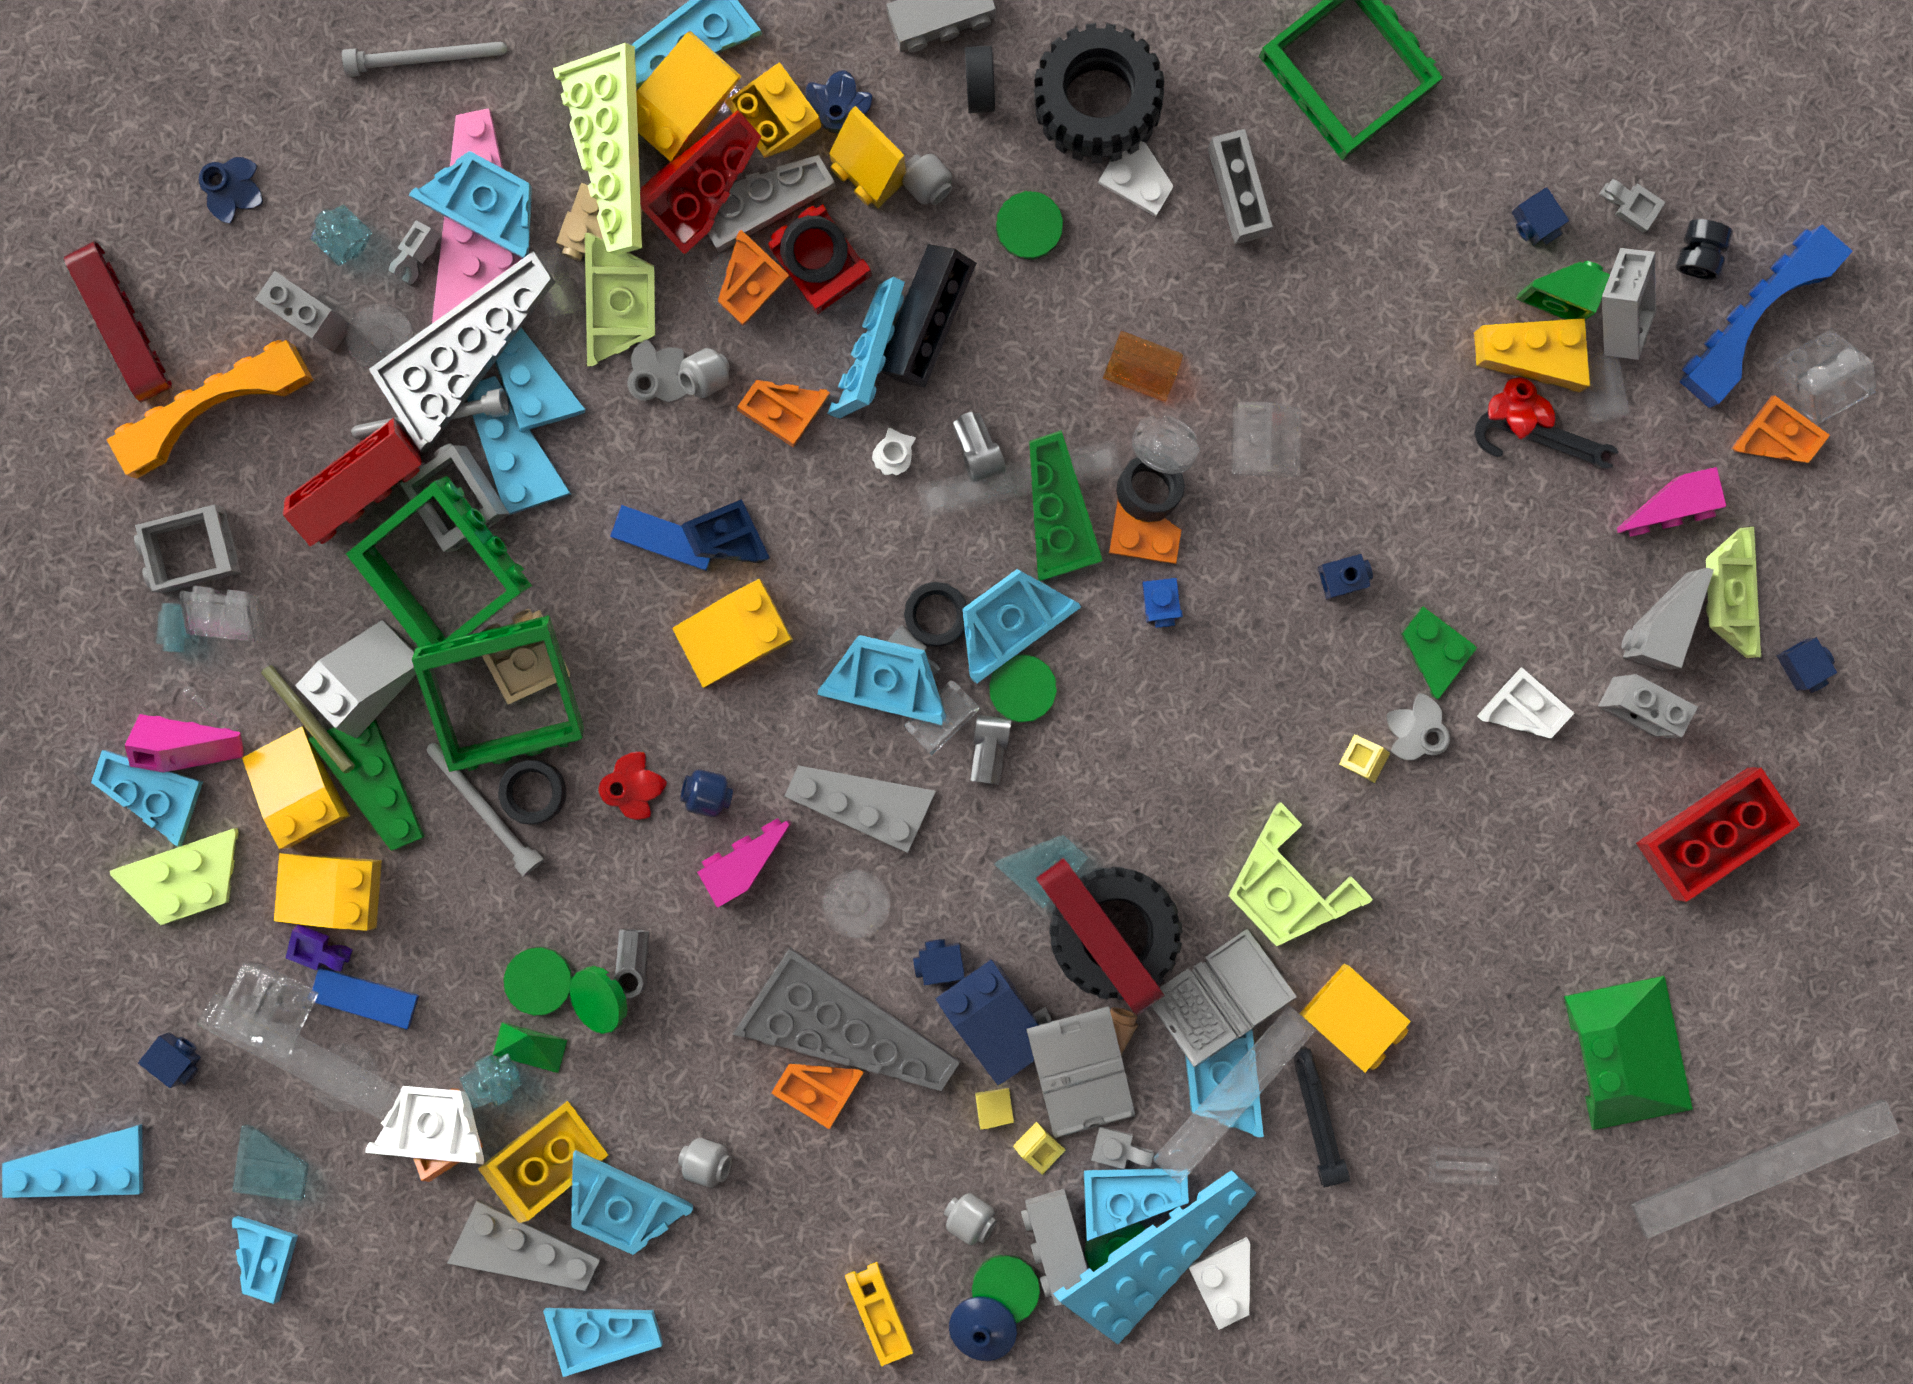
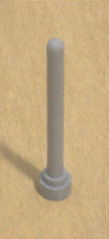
(358, 62)
(493, 403)
(524, 857)

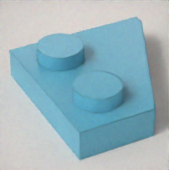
(263, 1258)

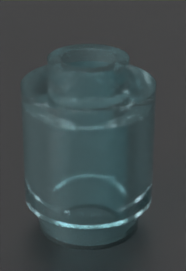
(171, 628)

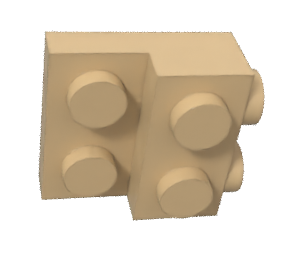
(578, 222)
(522, 668)

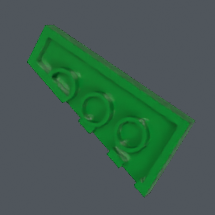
(1060, 516)
(375, 785)

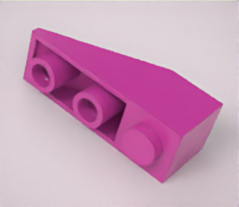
(1682, 497)
(176, 745)
(738, 870)

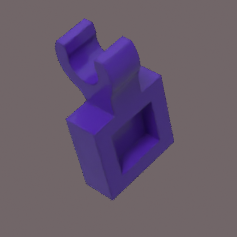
(312, 950)

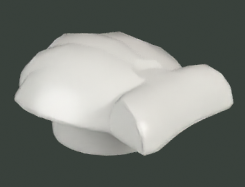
(893, 453)

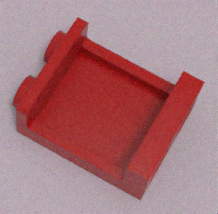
(813, 251)

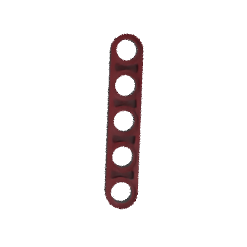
(116, 322)
(1100, 937)

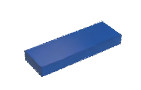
(656, 536)
(365, 998)

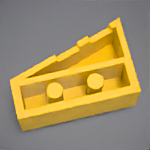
(1537, 350)

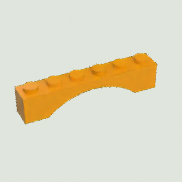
(150, 441)

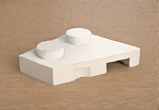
(1138, 179)
(1526, 707)
(1225, 1282)

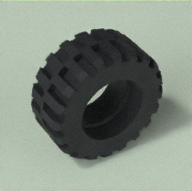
(1105, 51)
(1161, 921)

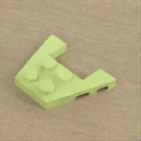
(1278, 896)

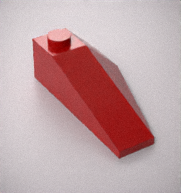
(696, 184)

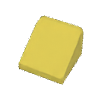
(1364, 758)
(994, 1108)
(1039, 1148)

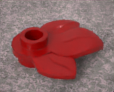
(1521, 410)
(636, 783)

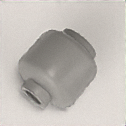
(927, 179)
(704, 373)
(705, 1162)
(970, 1219)

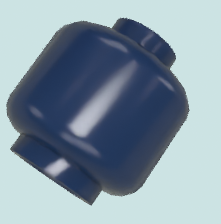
(706, 793)

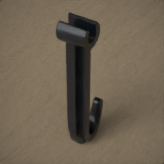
(1550, 437)
(1331, 1168)

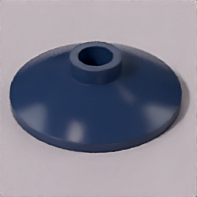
(986, 1316)

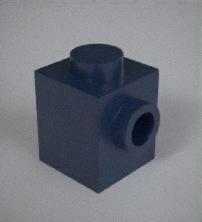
(1540, 218)
(1345, 576)
(1808, 665)
(939, 962)
(171, 1060)

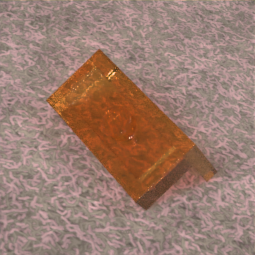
(1143, 366)

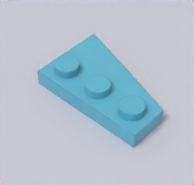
(1128, 1196)

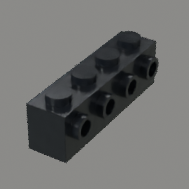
(927, 314)

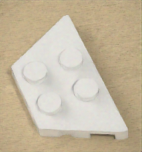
(430, 1126)

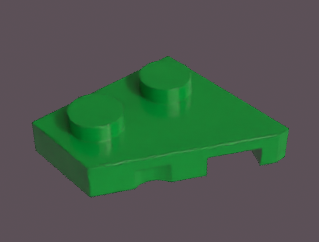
(1436, 650)

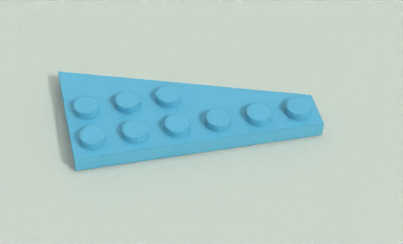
(1151, 1262)

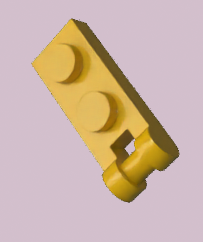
(879, 1315)

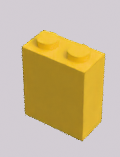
(1356, 1018)

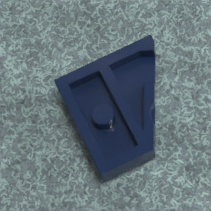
(726, 535)

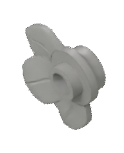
(660, 368)
(1414, 726)

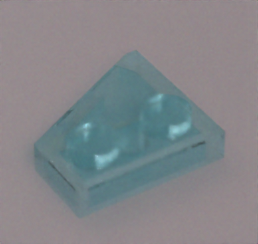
(1033, 861)
(268, 1167)

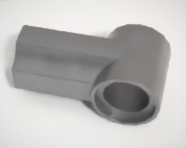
(980, 454)
(989, 741)
(632, 958)

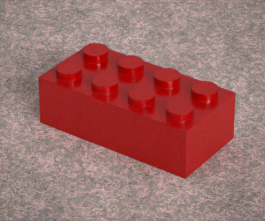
(352, 483)
(1718, 834)

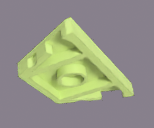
(617, 300)
(1734, 593)
(183, 878)

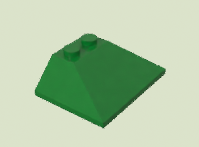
(1629, 1052)

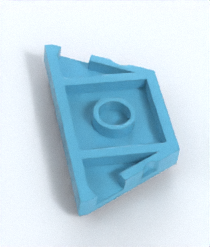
(482, 200)
(1010, 620)
(886, 679)
(1210, 1073)
(620, 1206)

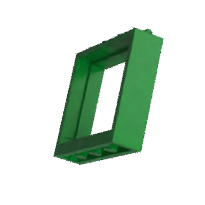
(1313, 106)
(399, 598)
(484, 643)

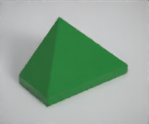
(530, 1047)

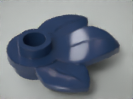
(837, 96)
(234, 190)

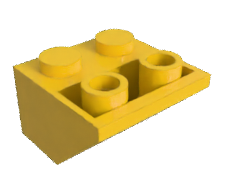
(776, 111)

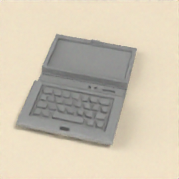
(1222, 998)
(1081, 1072)

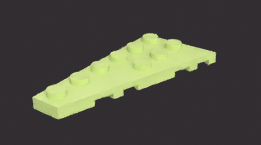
(605, 132)

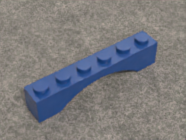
(1720, 367)

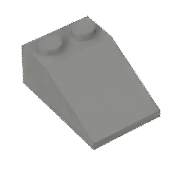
(1667, 628)
(359, 678)

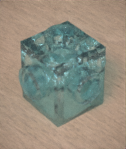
(340, 234)
(491, 1080)

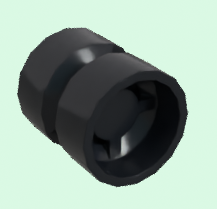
(1704, 249)

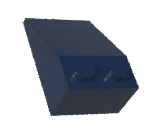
(991, 1020)

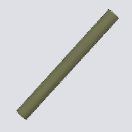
(308, 719)

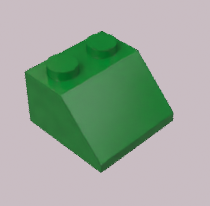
(1569, 291)

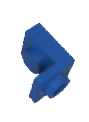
(1162, 602)

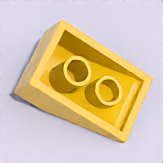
(683, 96)
(867, 159)
(732, 633)
(293, 789)
(328, 891)
(540, 1162)

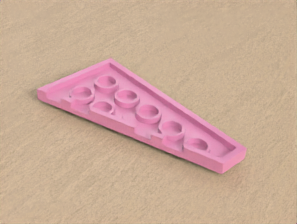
(467, 258)

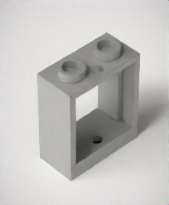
(1629, 303)
(303, 311)
(492, 510)
(220, 540)
(1656, 709)

